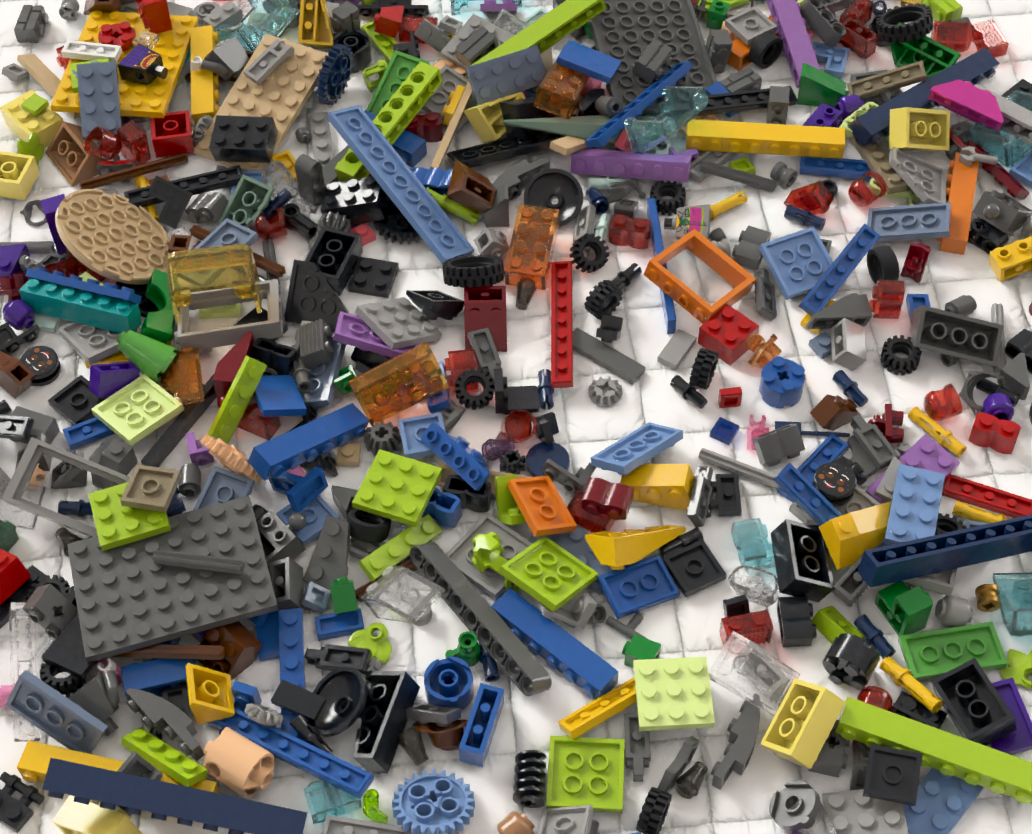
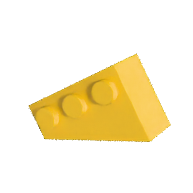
(315, 25)
(661, 484)

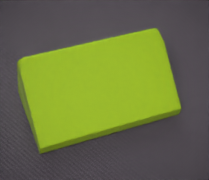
(833, 623)

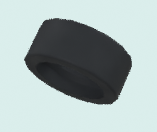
(765, 49)
(882, 264)
(368, 526)

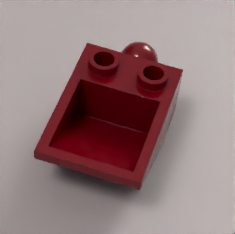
(486, 309)
(229, 366)

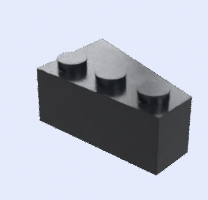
(522, 110)

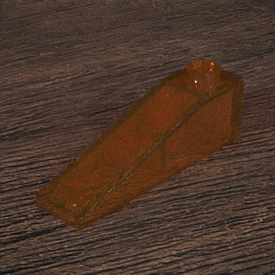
(185, 376)

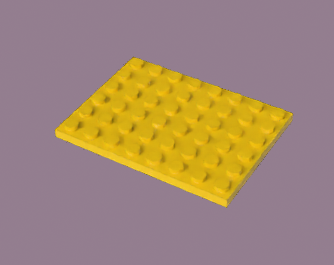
(135, 98)

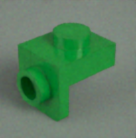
(717, 14)
(345, 375)

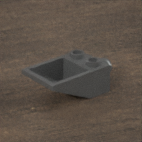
(1002, 211)
(278, 538)

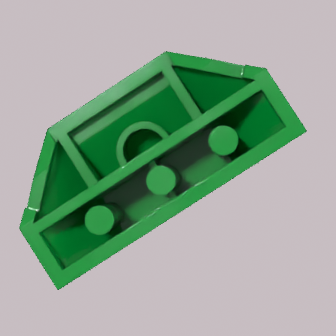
(932, 53)

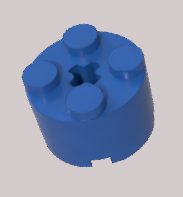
(782, 382)
(449, 683)

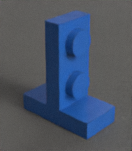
(300, 489)

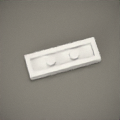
(90, 51)

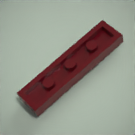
(1001, 175)

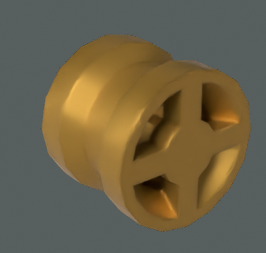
(988, 597)

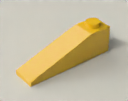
(854, 533)
(631, 545)

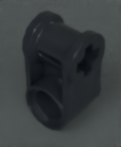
(987, 237)

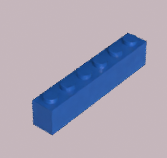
(308, 441)
(556, 646)

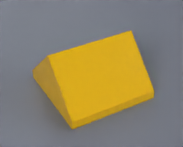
(209, 694)

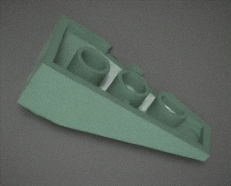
(247, 201)

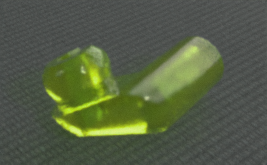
(371, 807)

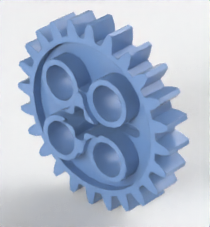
(433, 804)

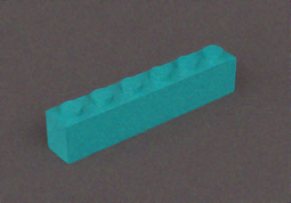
(81, 306)

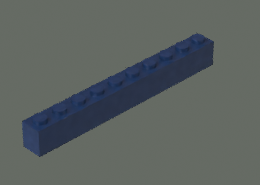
(876, 122)
(946, 551)
(169, 800)

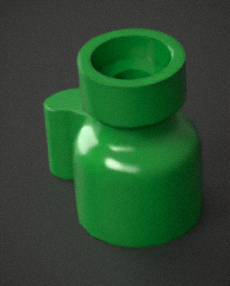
(467, 649)

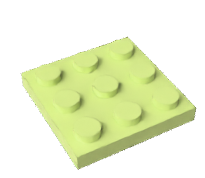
(137, 409)
(673, 694)

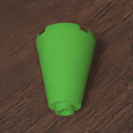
(146, 353)

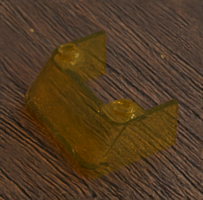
(212, 270)

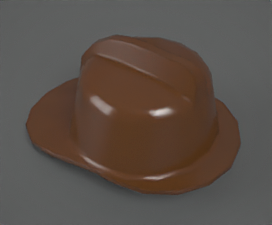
(445, 738)

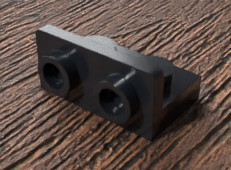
(911, 708)

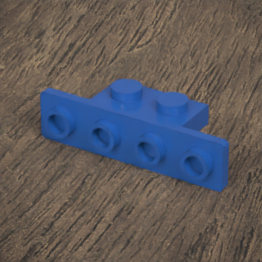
(457, 455)

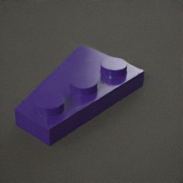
(1020, 739)

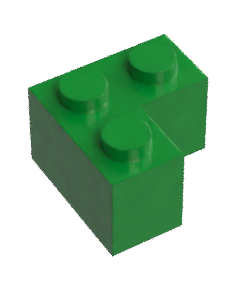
(904, 607)

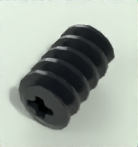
(528, 778)

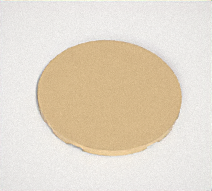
(112, 235)

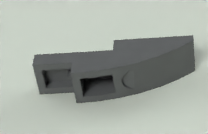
(520, 175)
(166, 717)
(741, 745)

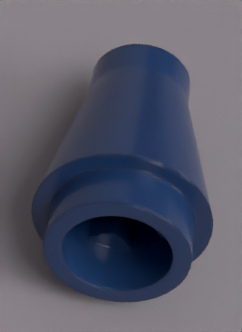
(597, 200)

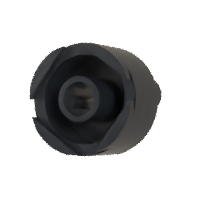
(359, 45)
(850, 661)

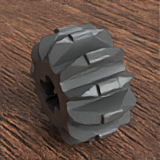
(334, 221)
(382, 437)

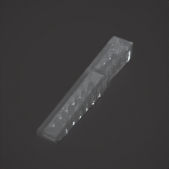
(23, 656)

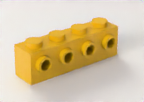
(1012, 259)

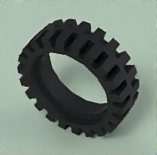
(917, 14)
(473, 271)

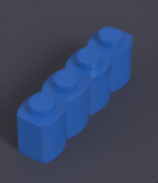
(435, 178)
(444, 508)

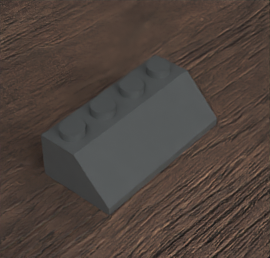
(956, 335)

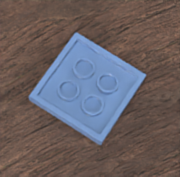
(796, 261)

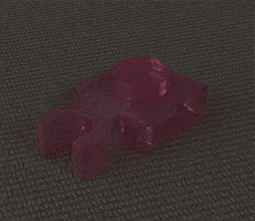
(754, 430)

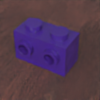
(825, 117)
(110, 378)

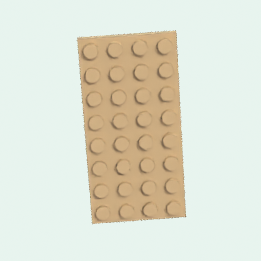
(278, 96)

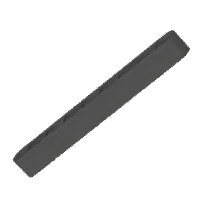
(481, 620)

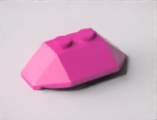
(969, 102)

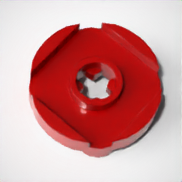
(122, 30)

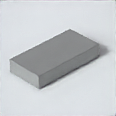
(676, 349)

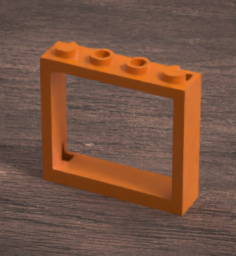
(711, 256)

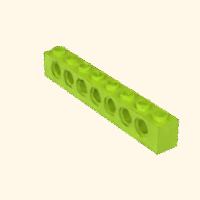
(395, 115)

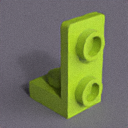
(507, 508)

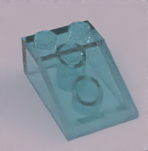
(1016, 601)

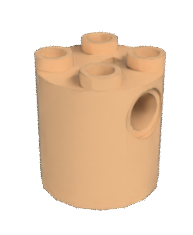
(238, 763)

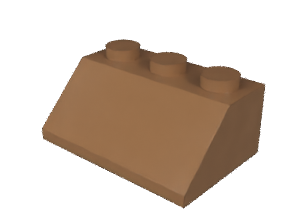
(69, 155)

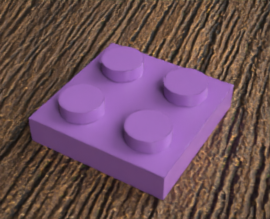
(490, 5)

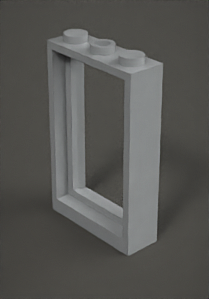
(230, 335)
(26, 468)

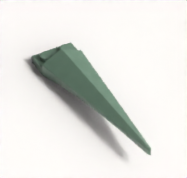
(576, 126)

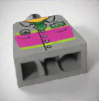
(688, 219)

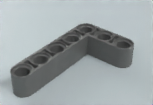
(820, 18)
(313, 178)

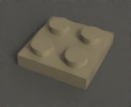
(151, 488)

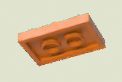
(541, 505)

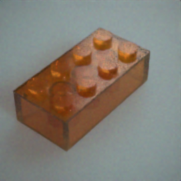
(561, 90)
(532, 245)
(399, 383)

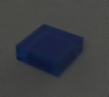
(724, 431)

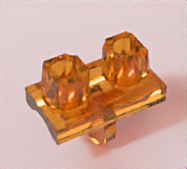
(763, 351)

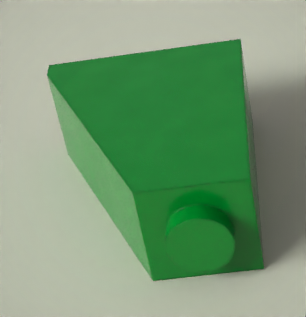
(819, 87)

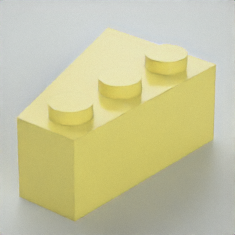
(488, 117)
(92, 819)

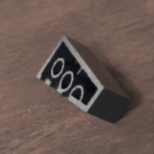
(383, 718)

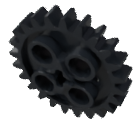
(396, 226)

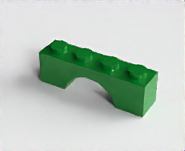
(159, 324)

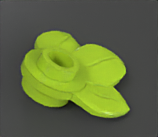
(31, 147)
(378, 645)
(1019, 668)

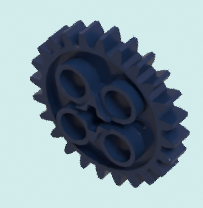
(334, 74)

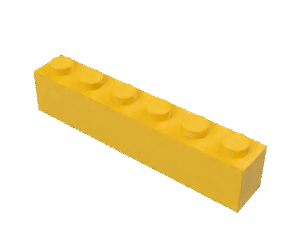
(204, 82)

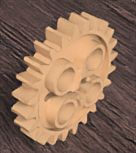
(230, 457)

